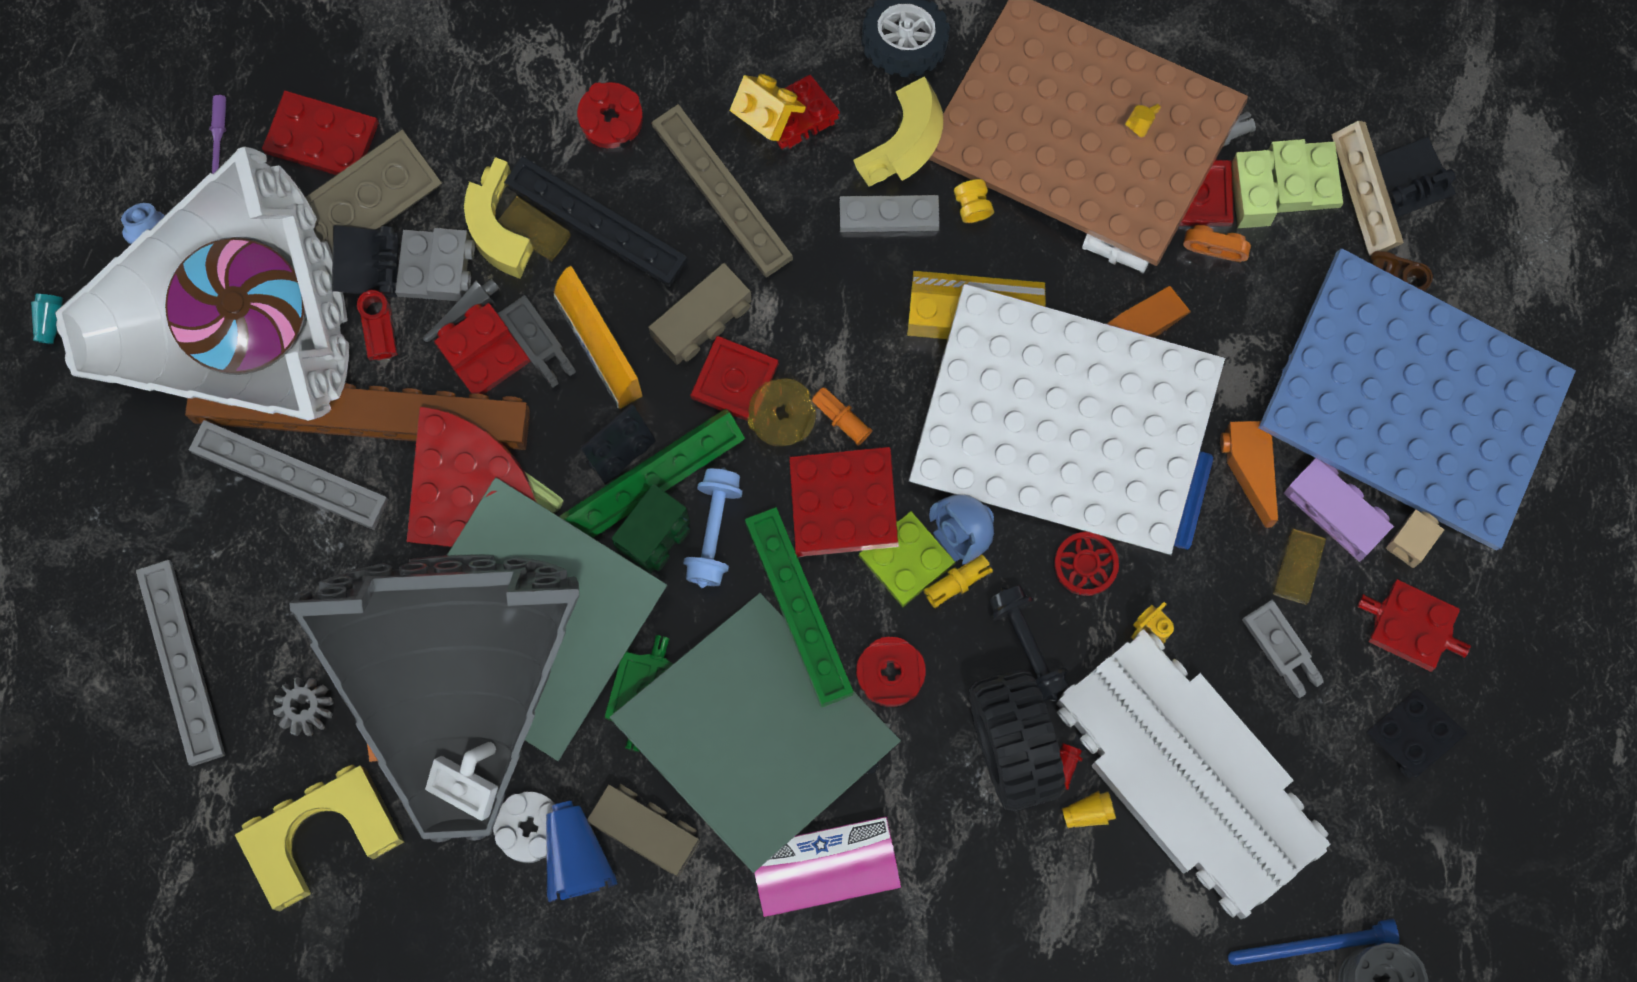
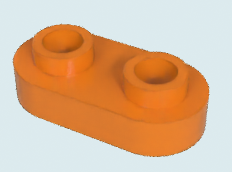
(1205, 241)

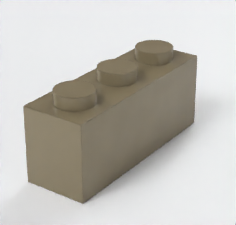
(701, 314)
(644, 829)

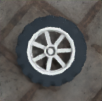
(906, 55)

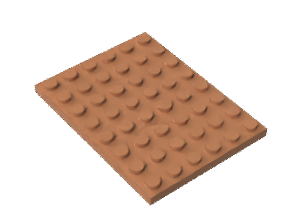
(1049, 129)

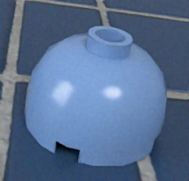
(963, 526)

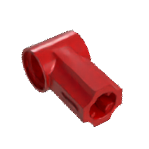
(378, 327)

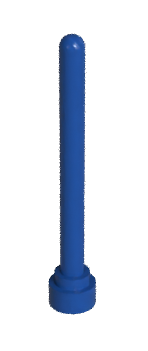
(1384, 932)

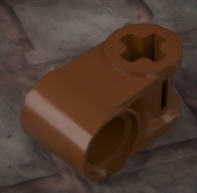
(1403, 268)

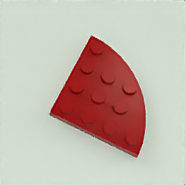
(453, 473)

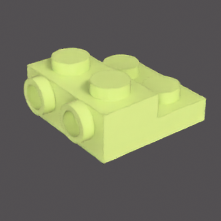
(1305, 175)

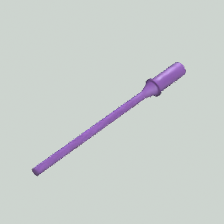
(217, 127)

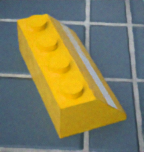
(937, 295)

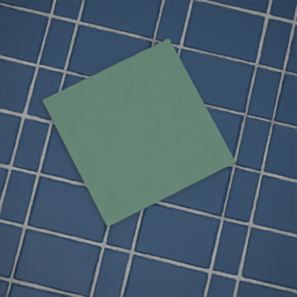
(604, 622)
(748, 736)

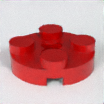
(600, 99)
(875, 659)

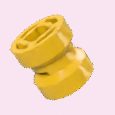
(973, 201)

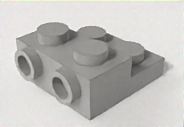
(434, 264)

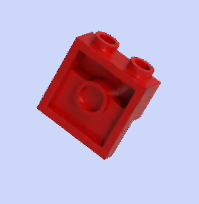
(481, 349)

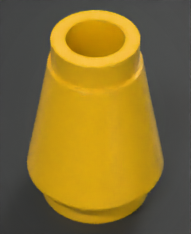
(1090, 811)

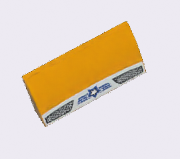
(596, 339)

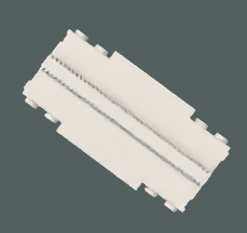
(1193, 774)

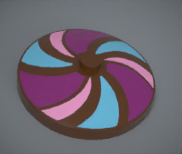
(235, 306)

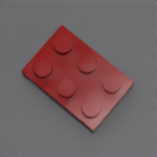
(319, 134)

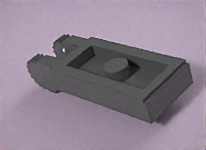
(535, 338)

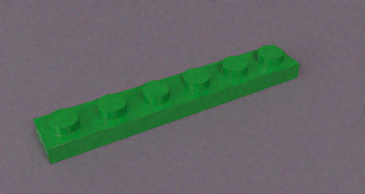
(661, 469)
(799, 607)

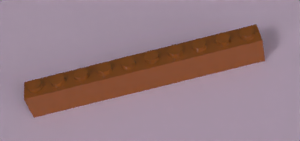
(379, 415)

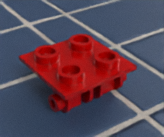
(818, 114)

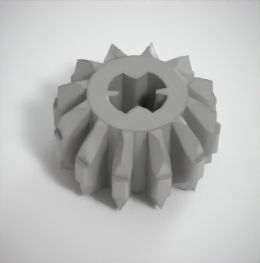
(305, 718)

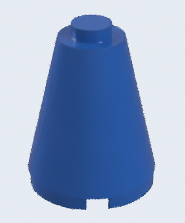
(573, 854)

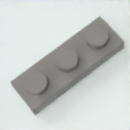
(889, 213)

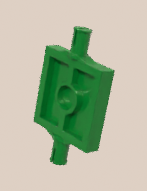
(634, 675)

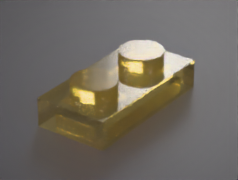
(544, 233)
(1299, 566)

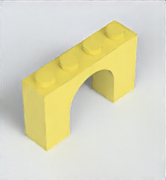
(269, 840)

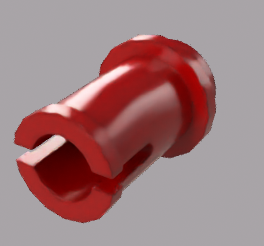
(1070, 758)

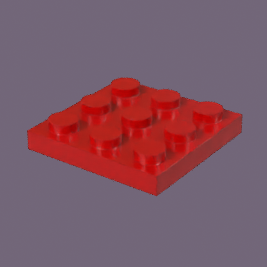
(843, 502)

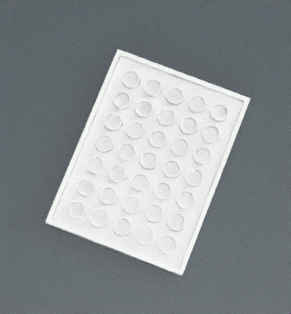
(1066, 419)

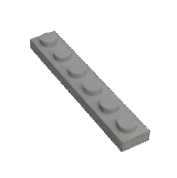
(288, 475)
(180, 663)

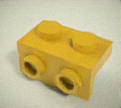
(765, 105)

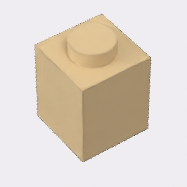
(1415, 538)

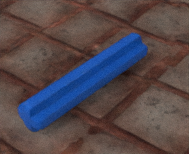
(1194, 501)

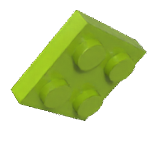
(913, 564)

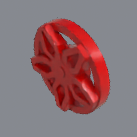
(1086, 563)

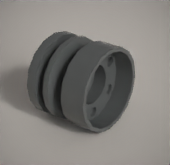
(1385, 961)

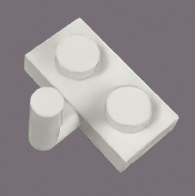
(461, 785)

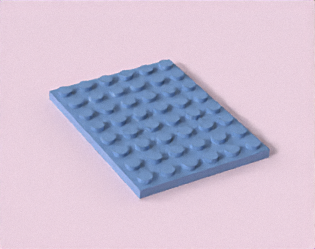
(1417, 399)

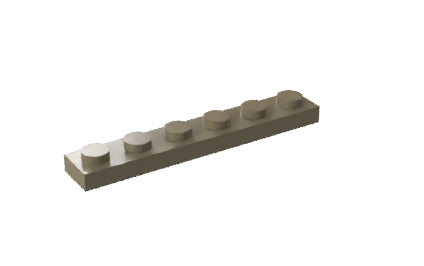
(722, 191)

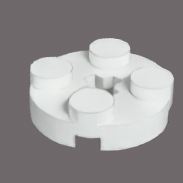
(509, 835)

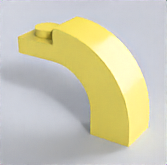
(912, 142)
(496, 244)

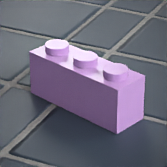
(1339, 509)

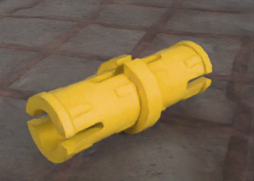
(957, 581)

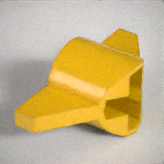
(1142, 119)

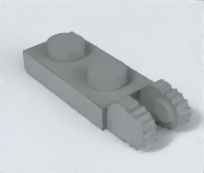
(1282, 646)

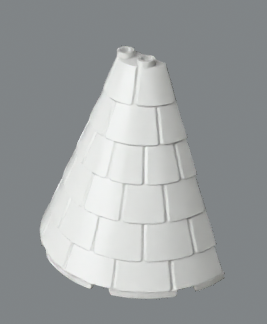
(119, 321)

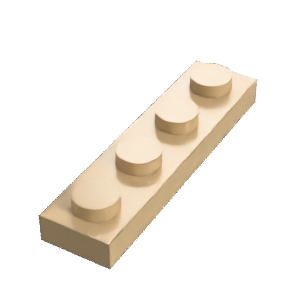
(1367, 188)

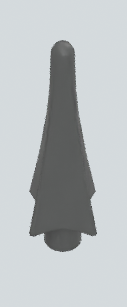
(474, 295)

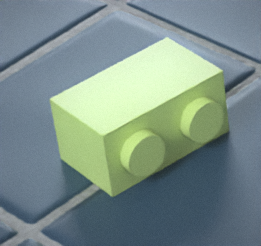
(1253, 189)

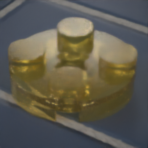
(798, 405)

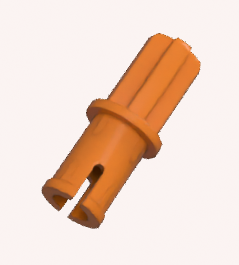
(841, 415)

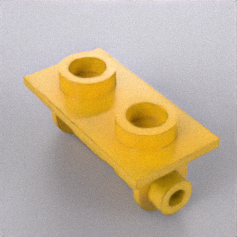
(1154, 621)

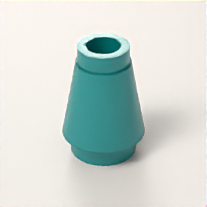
(44, 317)

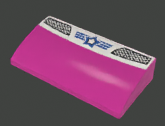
(829, 867)

